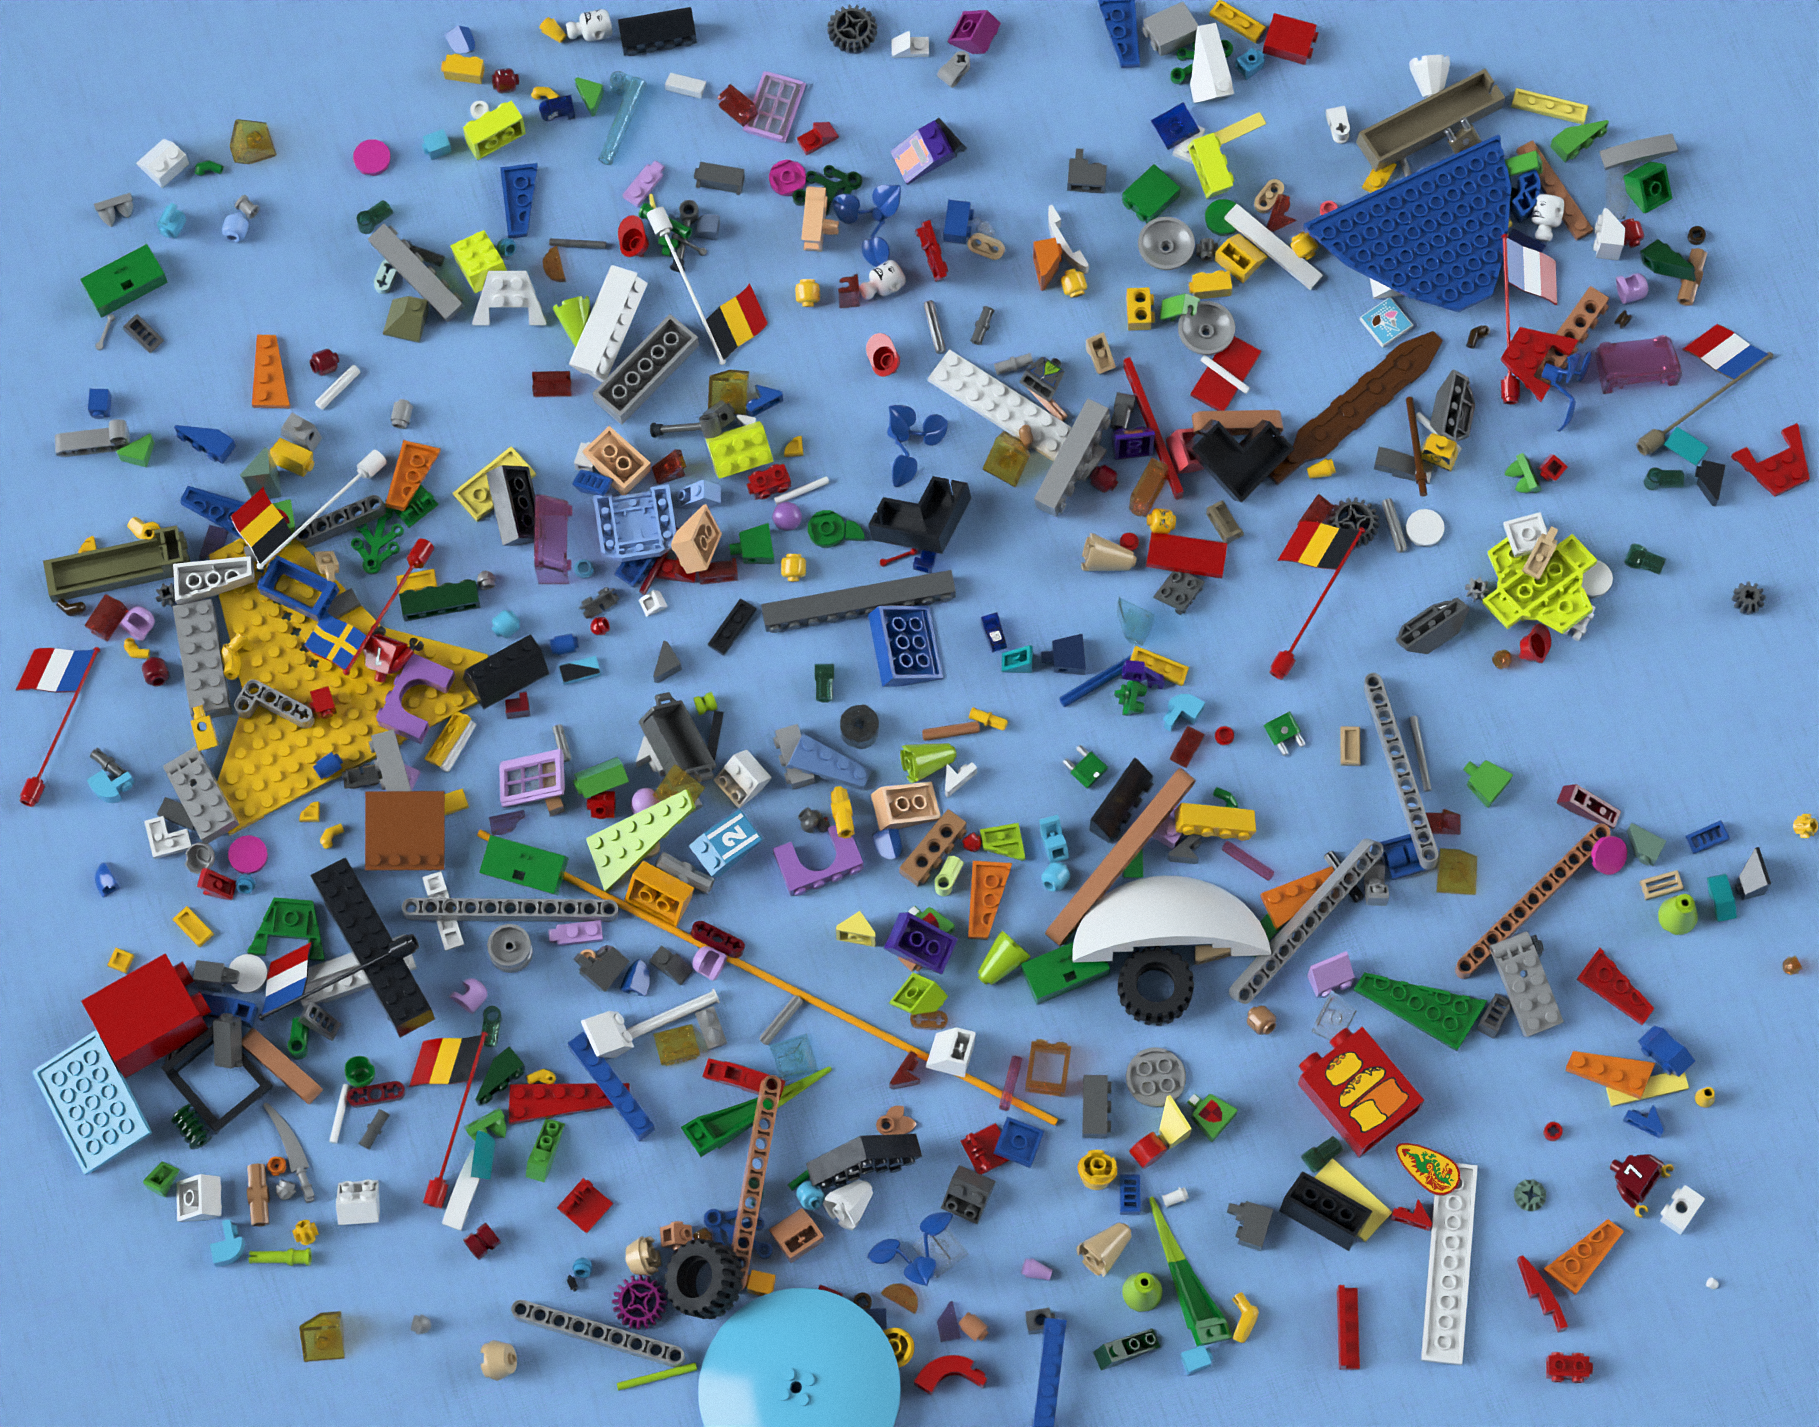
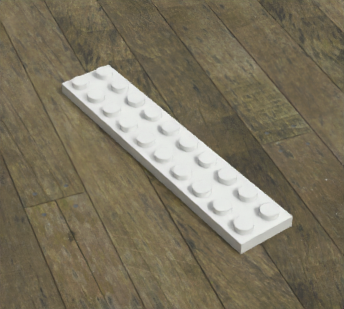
(1005, 407)
(1449, 1271)

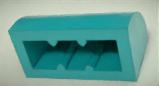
(1686, 446)
(483, 1156)

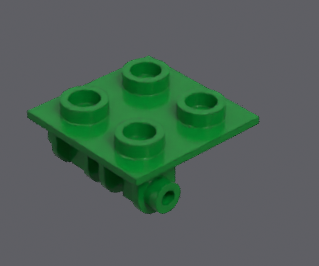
(418, 507)

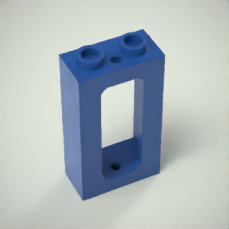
(281, 566)

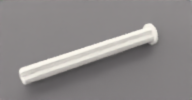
(673, 1014)

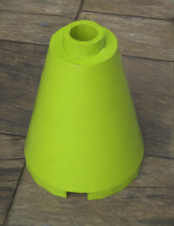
(574, 316)
(925, 759)
(1678, 914)
(1001, 959)
(1142, 1291)

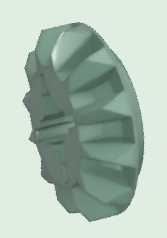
(1522, 1199)

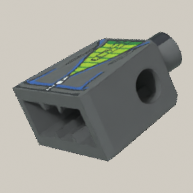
(1043, 377)

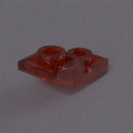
(1187, 746)

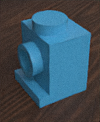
(1247, 67)

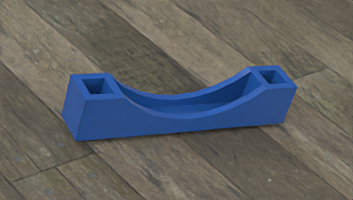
(612, 1087)
(1049, 1372)

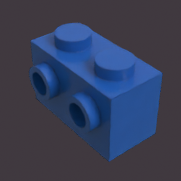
(957, 221)

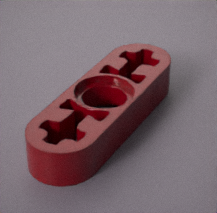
(715, 932)
(362, 1101)

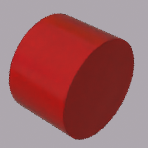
(1148, 1150)

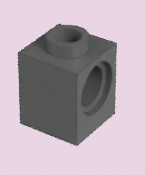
(1032, 1326)

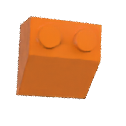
(1046, 260)

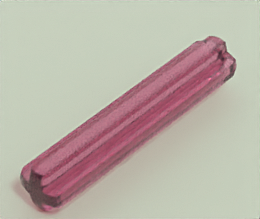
(1248, 860)
(1010, 1083)

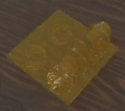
(676, 782)
(676, 1045)

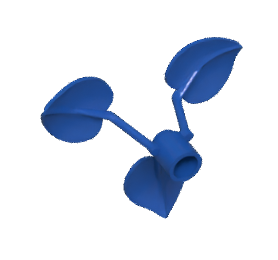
(887, 201)
(1556, 374)
(900, 421)
(921, 1268)

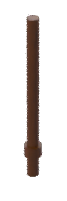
(1420, 477)

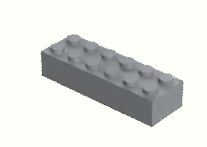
(645, 369)
(1072, 458)
(202, 657)

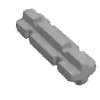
(561, 741)

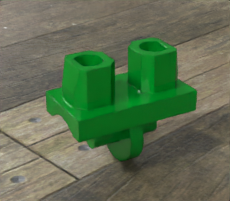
(1128, 696)

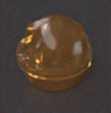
(1502, 659)
(1791, 965)
(703, 1234)

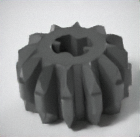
(1748, 591)

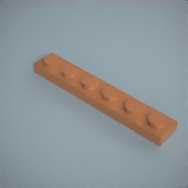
(1552, 185)

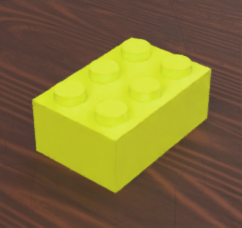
(494, 130)
(1210, 165)
(476, 257)
(739, 449)

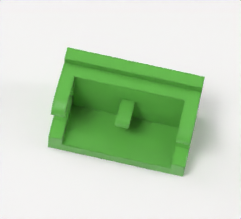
(1524, 163)
(1178, 306)

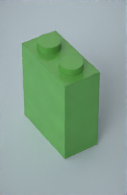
(600, 778)

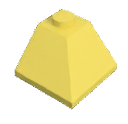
(1173, 1125)

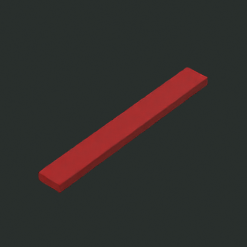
(1150, 422)

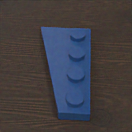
(518, 194)
(212, 507)

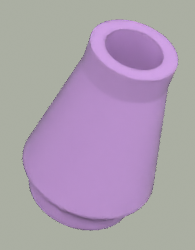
(1034, 1269)

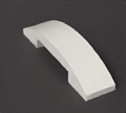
(1074, 259)
(448, 929)
(461, 1196)

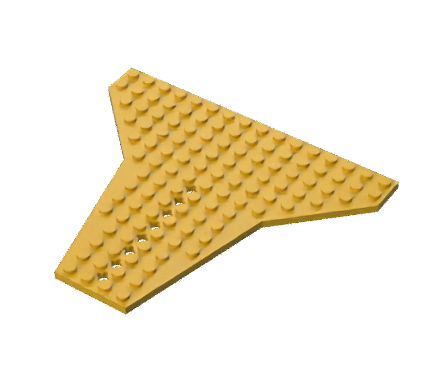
(274, 758)

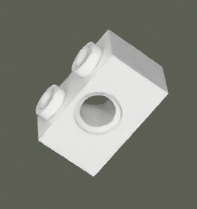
(1690, 1200)

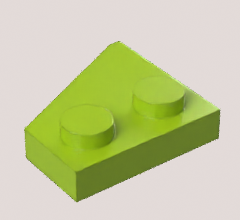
(1004, 841)

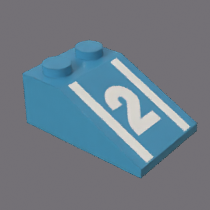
(726, 843)

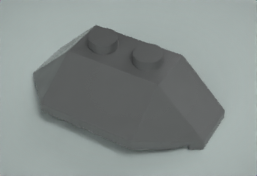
(1453, 408)
(1433, 626)

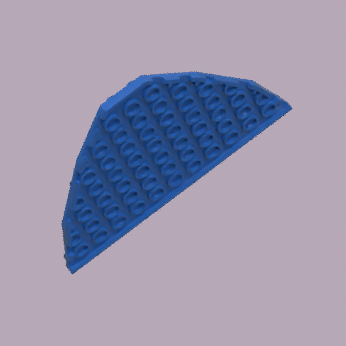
(1430, 231)

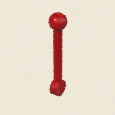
(883, 562)

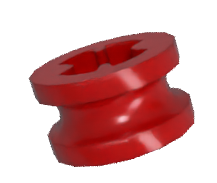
(1547, 1135)

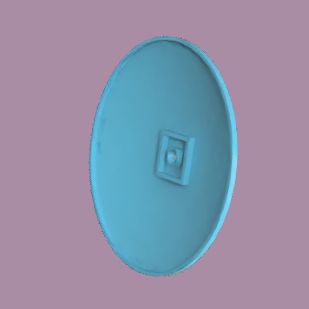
(803, 1338)

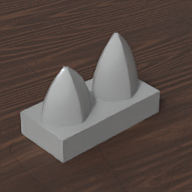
(107, 211)
(711, 1028)

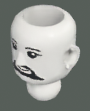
(592, 25)
(1547, 214)
(883, 280)

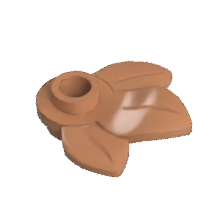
(898, 1123)

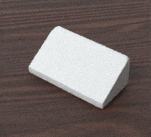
(685, 85)

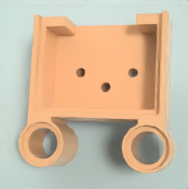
(815, 220)

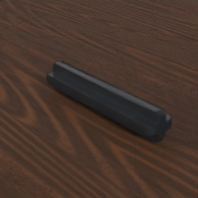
(1332, 859)

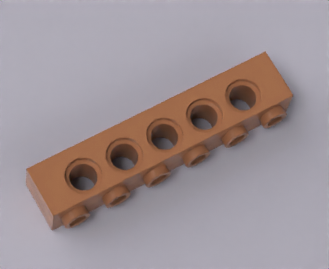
(1591, 300)

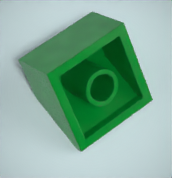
(1648, 186)

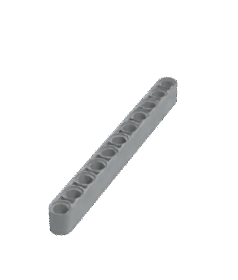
(1401, 779)
(501, 904)
(1315, 918)

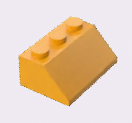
(659, 893)

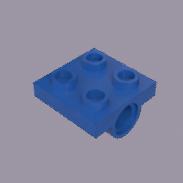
(1401, 857)

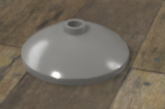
(1166, 233)
(1210, 318)

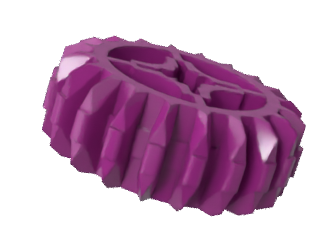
(629, 1287)

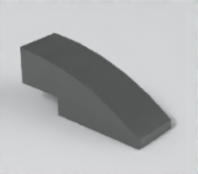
(1399, 464)

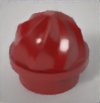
(599, 626)
(972, 842)

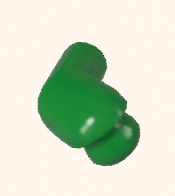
(208, 165)
(1226, 796)

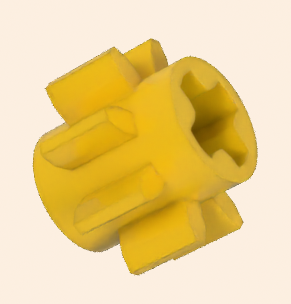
(1805, 826)
(305, 1232)

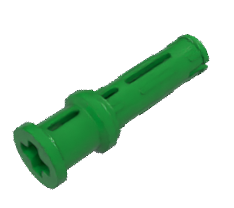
(678, 228)

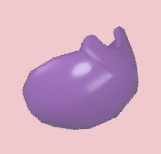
(787, 516)

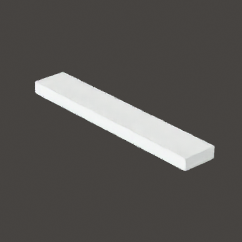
(1273, 246)

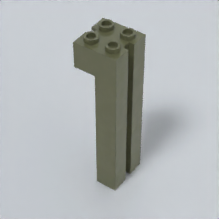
(116, 565)

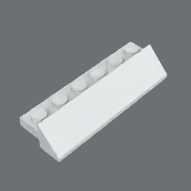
(608, 323)
(331, 969)

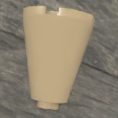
(1105, 555)
(1104, 1248)

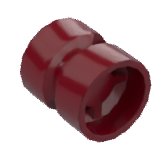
(482, 1241)

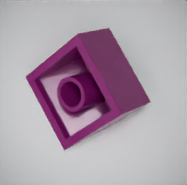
(974, 31)

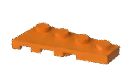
(269, 379)
(411, 469)
(986, 893)
(1288, 899)
(1613, 1072)
(1582, 1259)

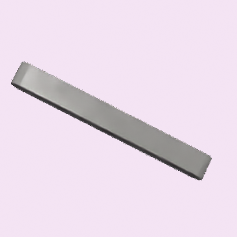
(589, 1328)

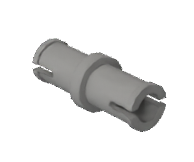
(1013, 363)

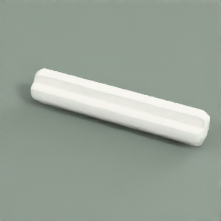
(337, 387)
(457, 748)

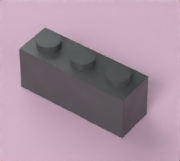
(1096, 1106)

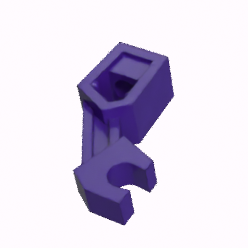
(1139, 672)

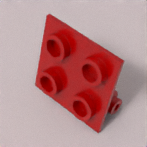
(981, 1148)
(584, 1205)

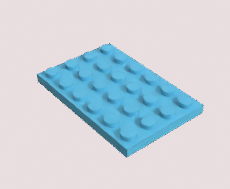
(91, 1102)

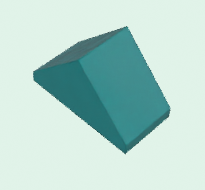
(1018, 660)

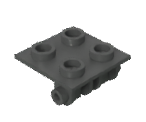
(1179, 591)

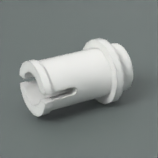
(1175, 1197)

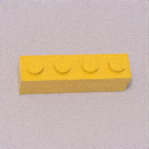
(1215, 821)

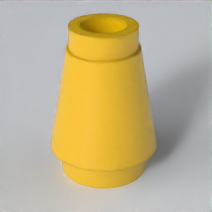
(552, 29)
(1321, 469)
(1703, 1100)

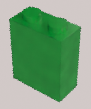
(1150, 194)

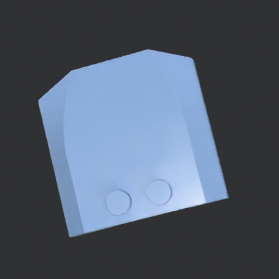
(635, 524)

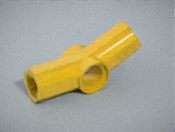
(842, 812)

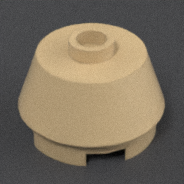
(642, 1257)
(499, 1360)

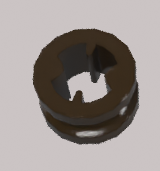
(1698, 240)
(1623, 319)
(868, 1300)

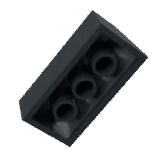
(657, 31)
(513, 503)
(506, 672)
(1121, 801)
(1325, 1210)

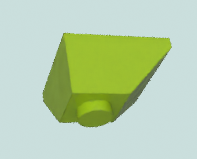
(919, 995)

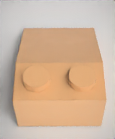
(617, 460)
(697, 541)
(905, 805)

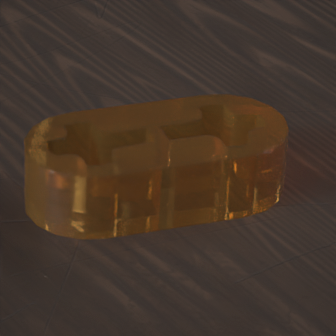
(927, 1024)

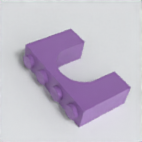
(415, 672)
(800, 879)

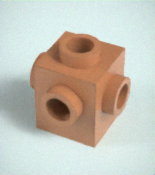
(675, 1235)

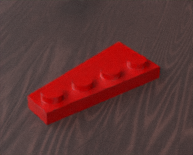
(1610, 984)

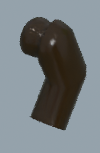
(1476, 334)
(71, 609)

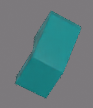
(1721, 893)

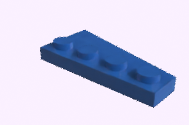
(1122, 29)

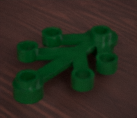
(831, 186)

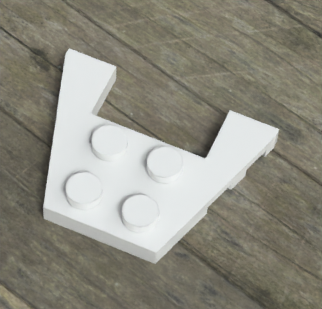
(508, 290)

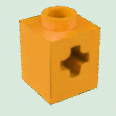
(760, 1283)

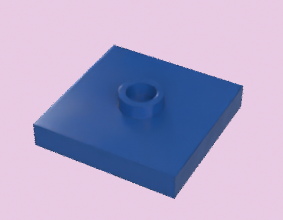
(1018, 1142)

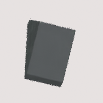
(667, 663)

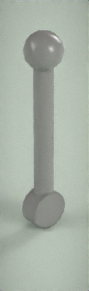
(99, 346)

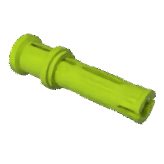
(290, 1257)

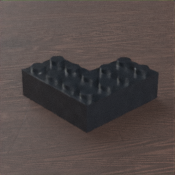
(1243, 464)
(925, 524)
(862, 1157)

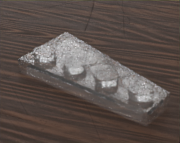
(1616, 196)

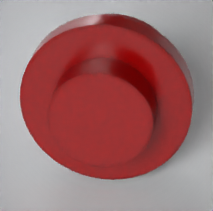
(1129, 541)
(1224, 735)

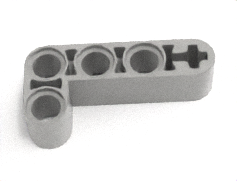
(93, 440)
(276, 707)

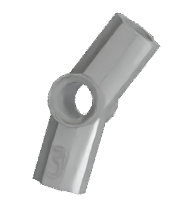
(685, 872)

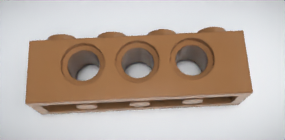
(948, 822)

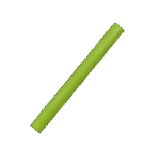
(656, 1376)

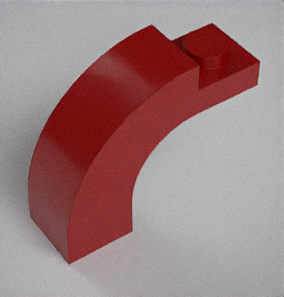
(948, 1366)

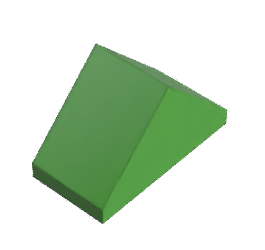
(590, 93)
(137, 451)
(161, 1179)

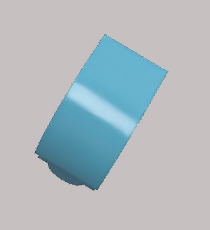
(1183, 706)
(107, 790)
(1053, 839)
(231, 1249)

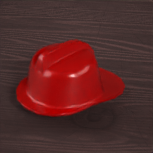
(632, 237)
(882, 355)
(1536, 644)

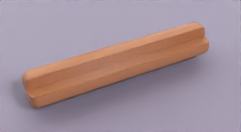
(1052, 407)
(950, 730)

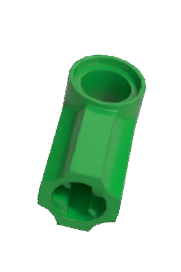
(298, 1036)

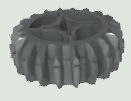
(863, 21)
(1360, 520)

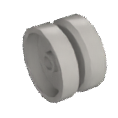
(515, 958)

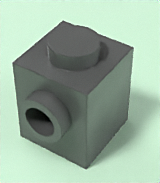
(724, 412)

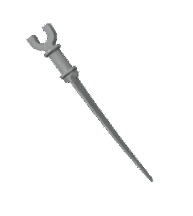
(295, 1154)

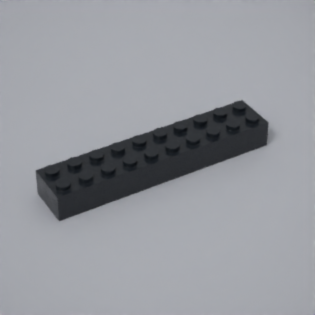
(369, 940)

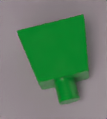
(754, 546)

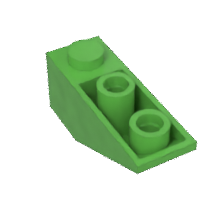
(1573, 139)
(544, 1150)

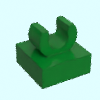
(666, 250)

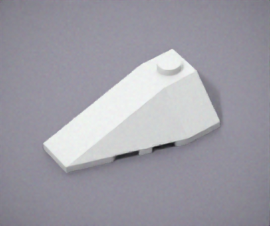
(1210, 69)

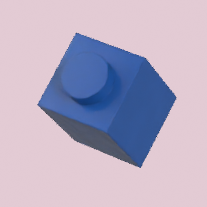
(99, 403)

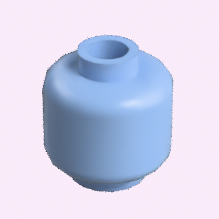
(235, 227)

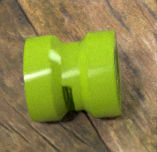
(710, 703)

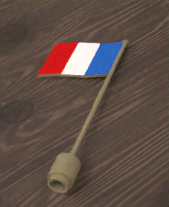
(1723, 353)

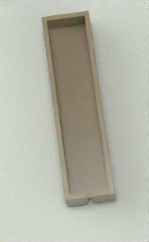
(1428, 119)

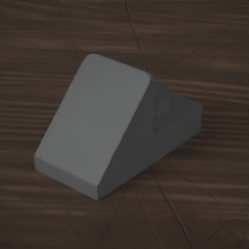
(1183, 852)
(671, 965)

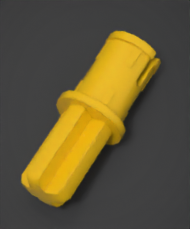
(988, 719)

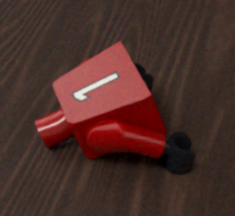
(388, 654)

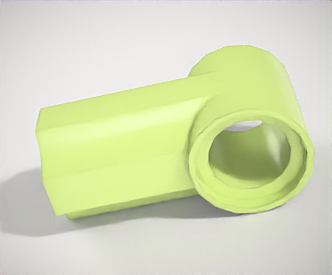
(948, 874)

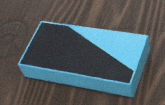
(579, 670)

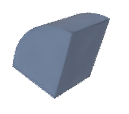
(708, 227)

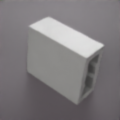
(1170, 29)

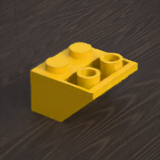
(1239, 257)

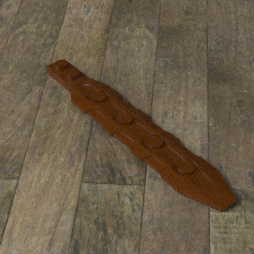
(1357, 404)

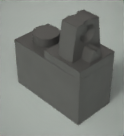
(1085, 176)
(602, 969)
(214, 976)
(1254, 1221)

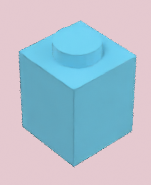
(436, 144)
(1196, 1359)

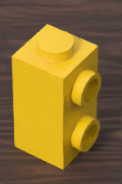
(463, 68)
(1211, 284)
(292, 457)

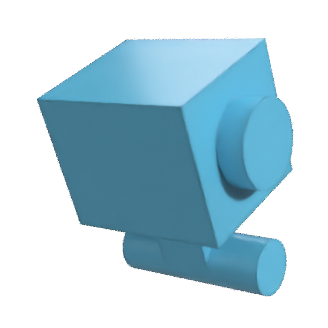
(171, 221)

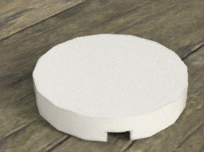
(1425, 528)
(1597, 580)
(252, 973)

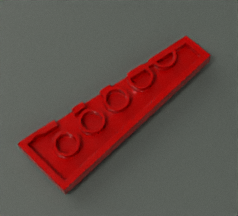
(549, 1100)

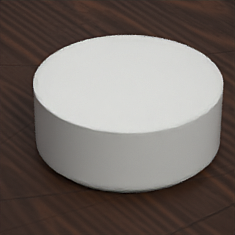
(478, 109)

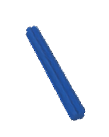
(1093, 683)

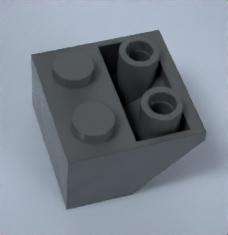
(968, 1194)

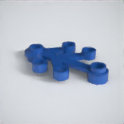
(721, 1223)

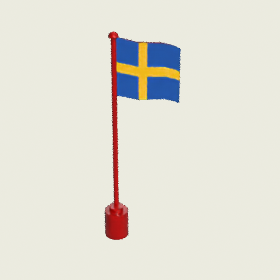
(343, 642)

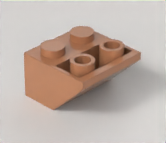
(797, 1235)

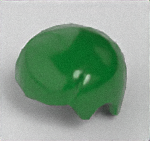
(359, 1071)

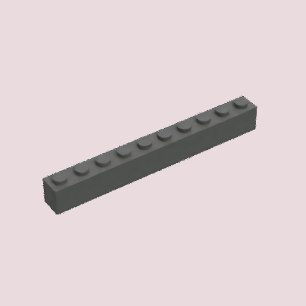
(857, 601)

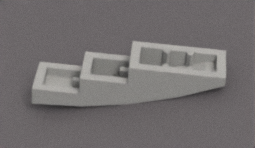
(1639, 150)

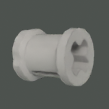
(247, 207)

